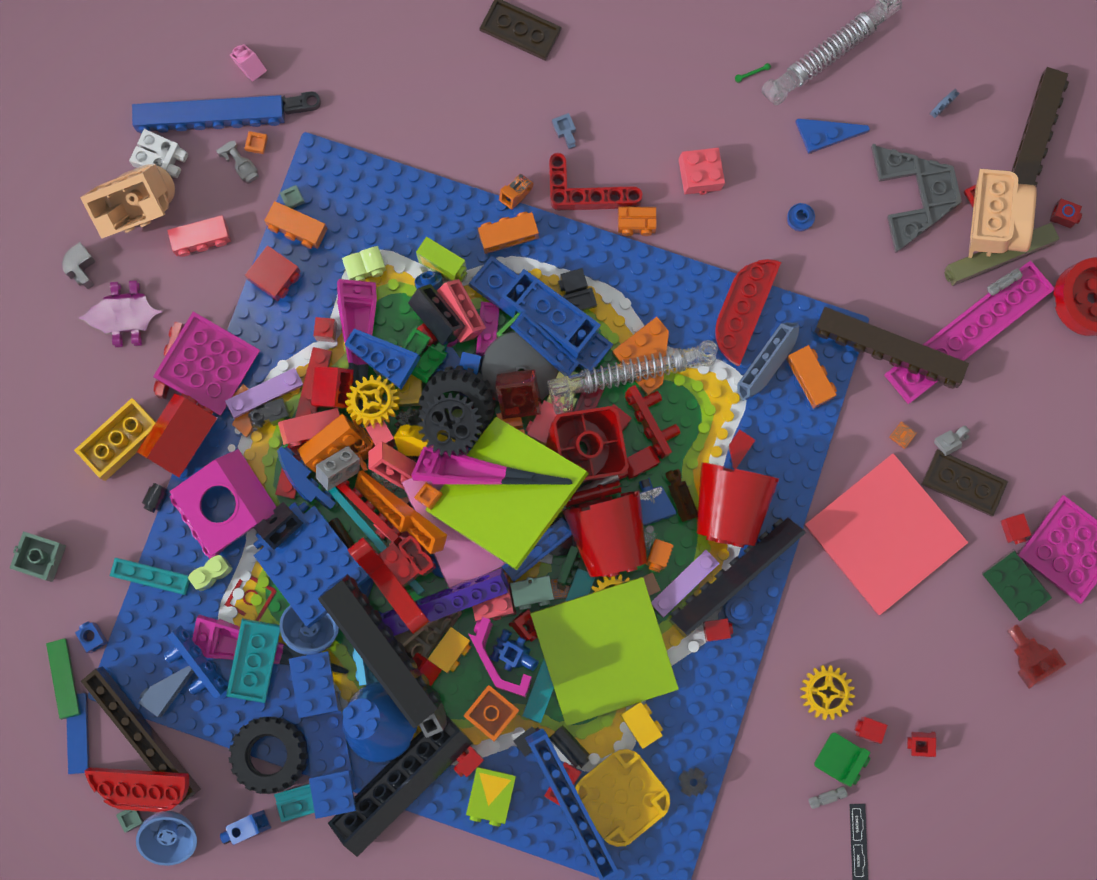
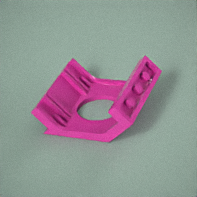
(251, 500)
(482, 632)

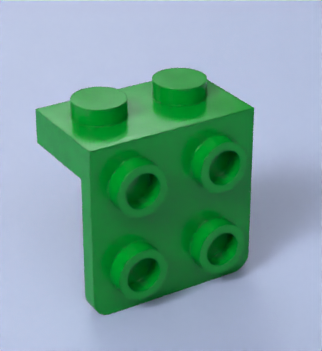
(842, 759)

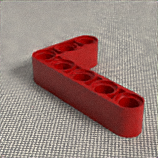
(586, 193)
(389, 585)

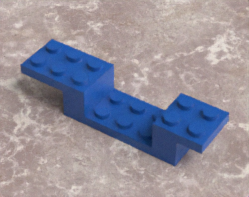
(546, 307)
(324, 733)

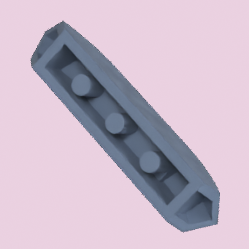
(768, 360)

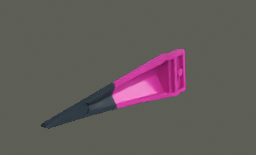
(357, 311)
(473, 471)
(219, 641)

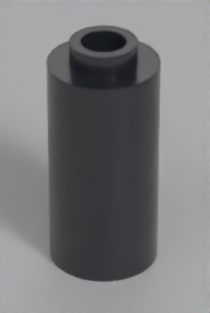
(569, 747)

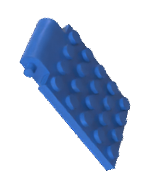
(308, 563)

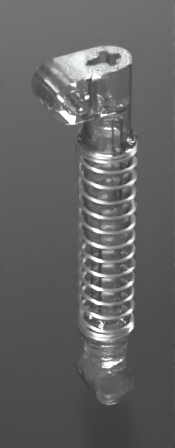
(604, 377)

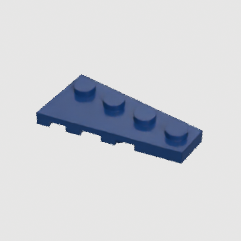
(386, 358)

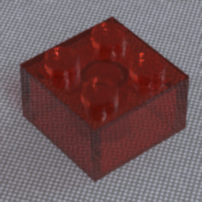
(518, 394)

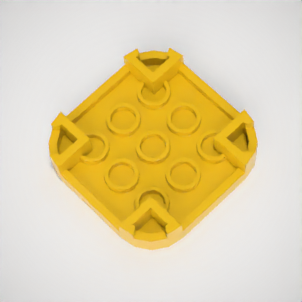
(623, 797)

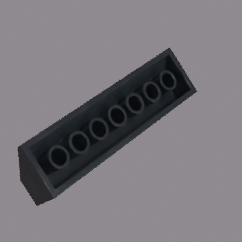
(736, 577)
(380, 650)
(398, 786)

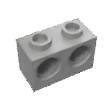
(337, 468)

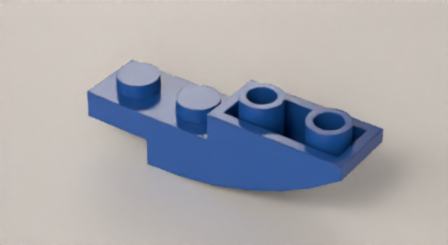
(297, 472)

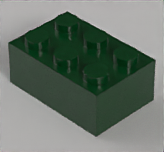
(1016, 585)

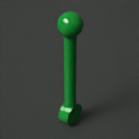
(738, 78)

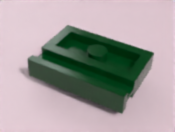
(572, 561)

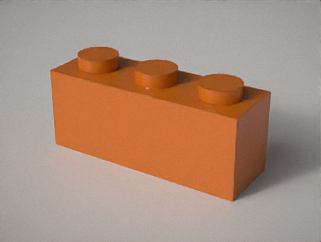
(295, 225)
(508, 232)
(811, 376)
(329, 441)

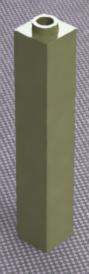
(980, 263)

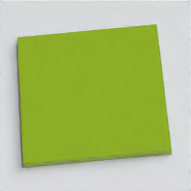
(508, 516)
(604, 651)

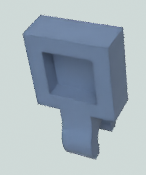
(564, 128)

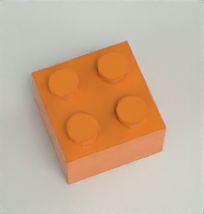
(491, 713)

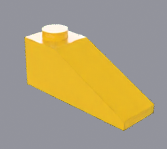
(409, 441)

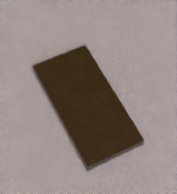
(520, 29)
(964, 483)

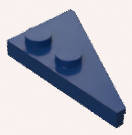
(823, 134)

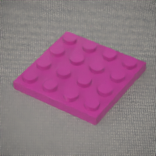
(206, 363)
(1065, 549)

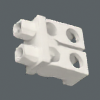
(158, 151)

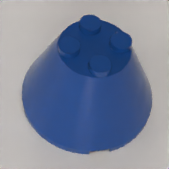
(376, 725)

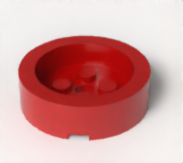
(1071, 297)

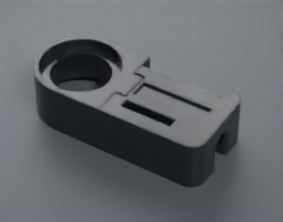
(299, 103)

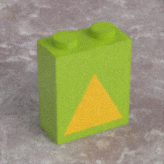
(441, 260)
(490, 796)

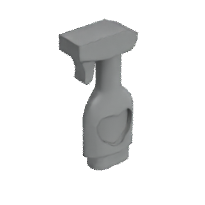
(243, 166)

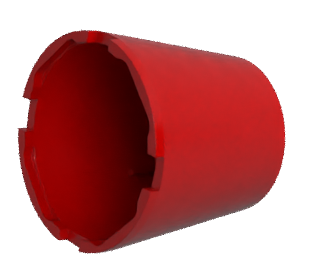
(733, 504)
(609, 534)

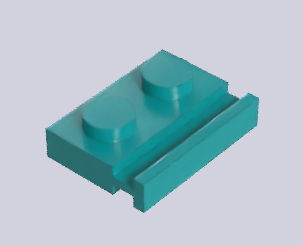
(294, 803)

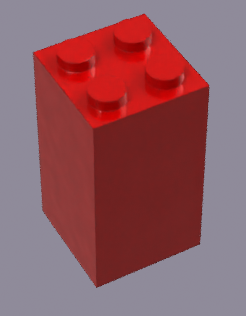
(177, 434)

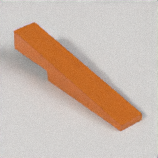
(401, 514)

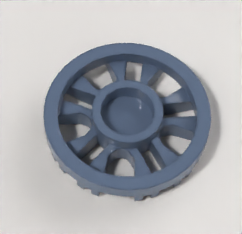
(944, 103)

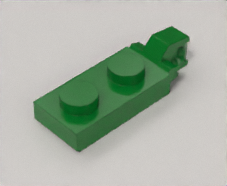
(430, 362)

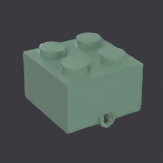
(37, 556)
(527, 593)

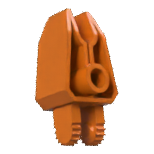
(362, 445)

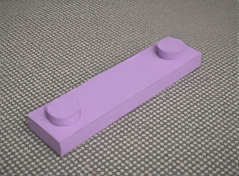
(264, 393)
(684, 583)

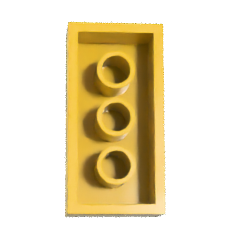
(116, 439)

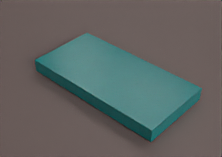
(253, 660)

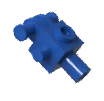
(513, 653)

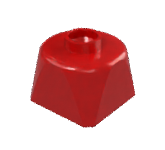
(603, 438)

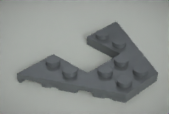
(936, 188)

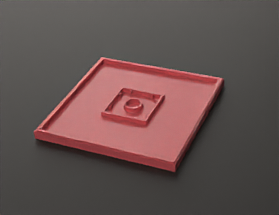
(886, 534)

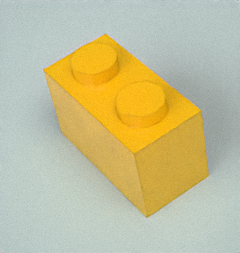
(450, 650)
(642, 725)

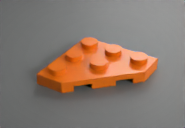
(646, 341)

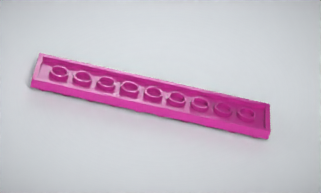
(976, 327)

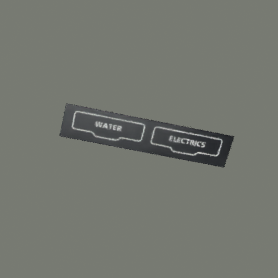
(858, 842)

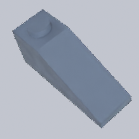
(162, 694)

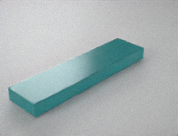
(150, 576)

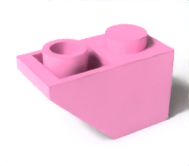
(248, 62)

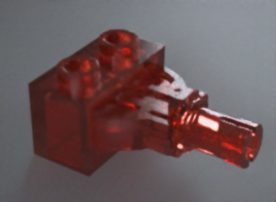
(1034, 659)

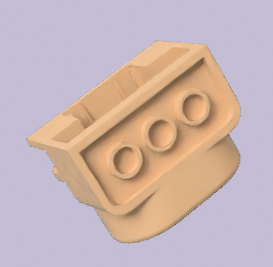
(130, 200)
(1002, 213)

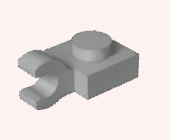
(951, 442)

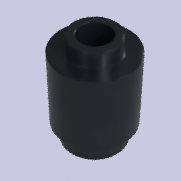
(154, 497)

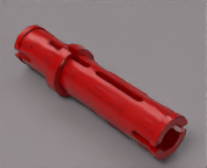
(599, 491)

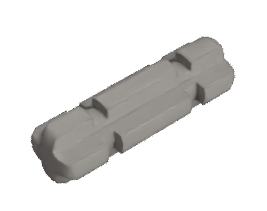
(1004, 282)
(827, 797)

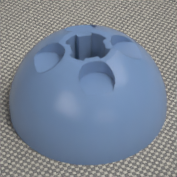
(305, 639)
(166, 838)

